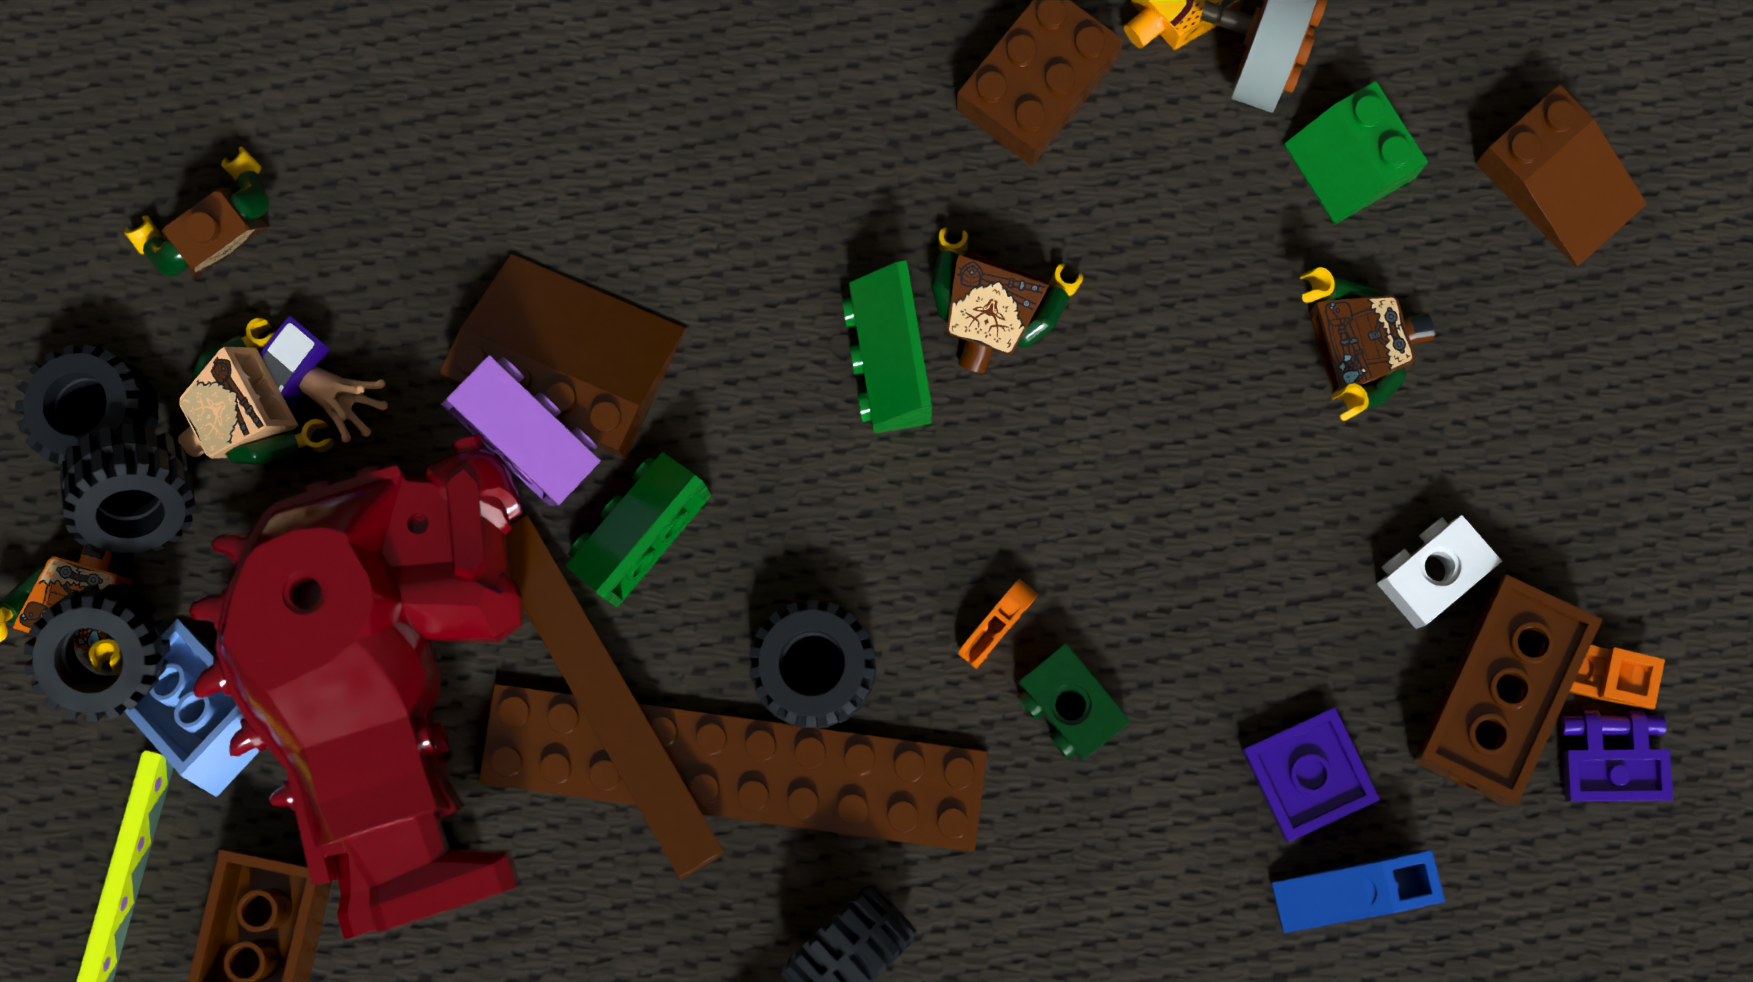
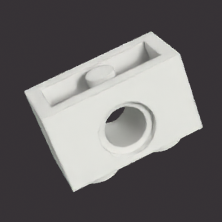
(1465, 562)

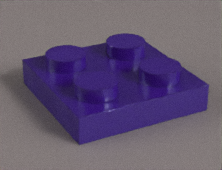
(1310, 774)

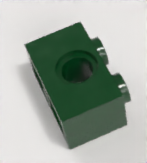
(1100, 714)

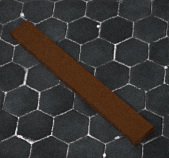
(609, 704)

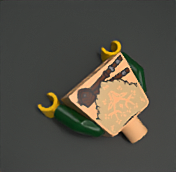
(238, 407)

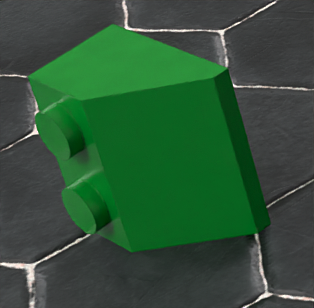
(1356, 153)

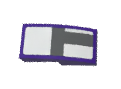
(291, 356)

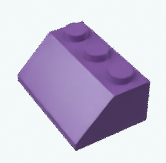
(522, 430)

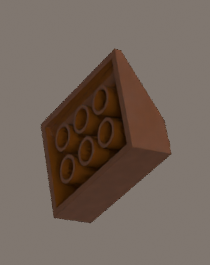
(572, 345)

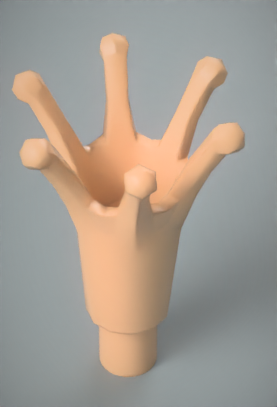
(338, 395)

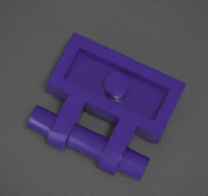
(1616, 774)

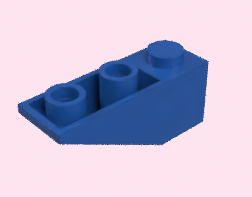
(1358, 891)

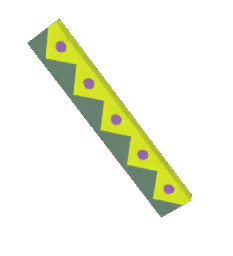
(126, 868)

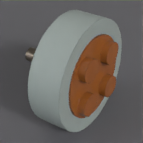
(1275, 43)

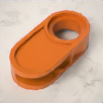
(997, 623)

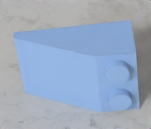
(190, 729)

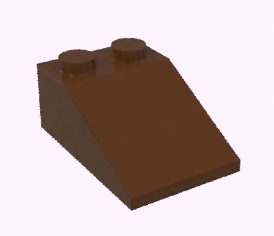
(1563, 176)

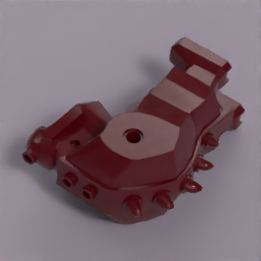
(340, 673)

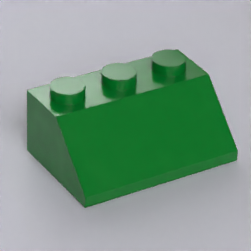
(888, 350)
(638, 528)

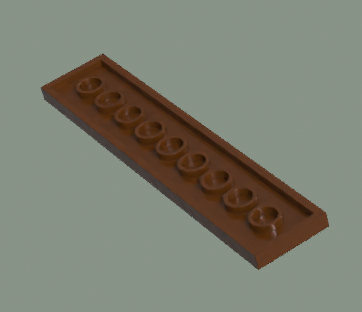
(748, 769)

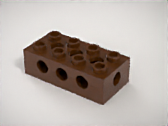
(1540, 686)

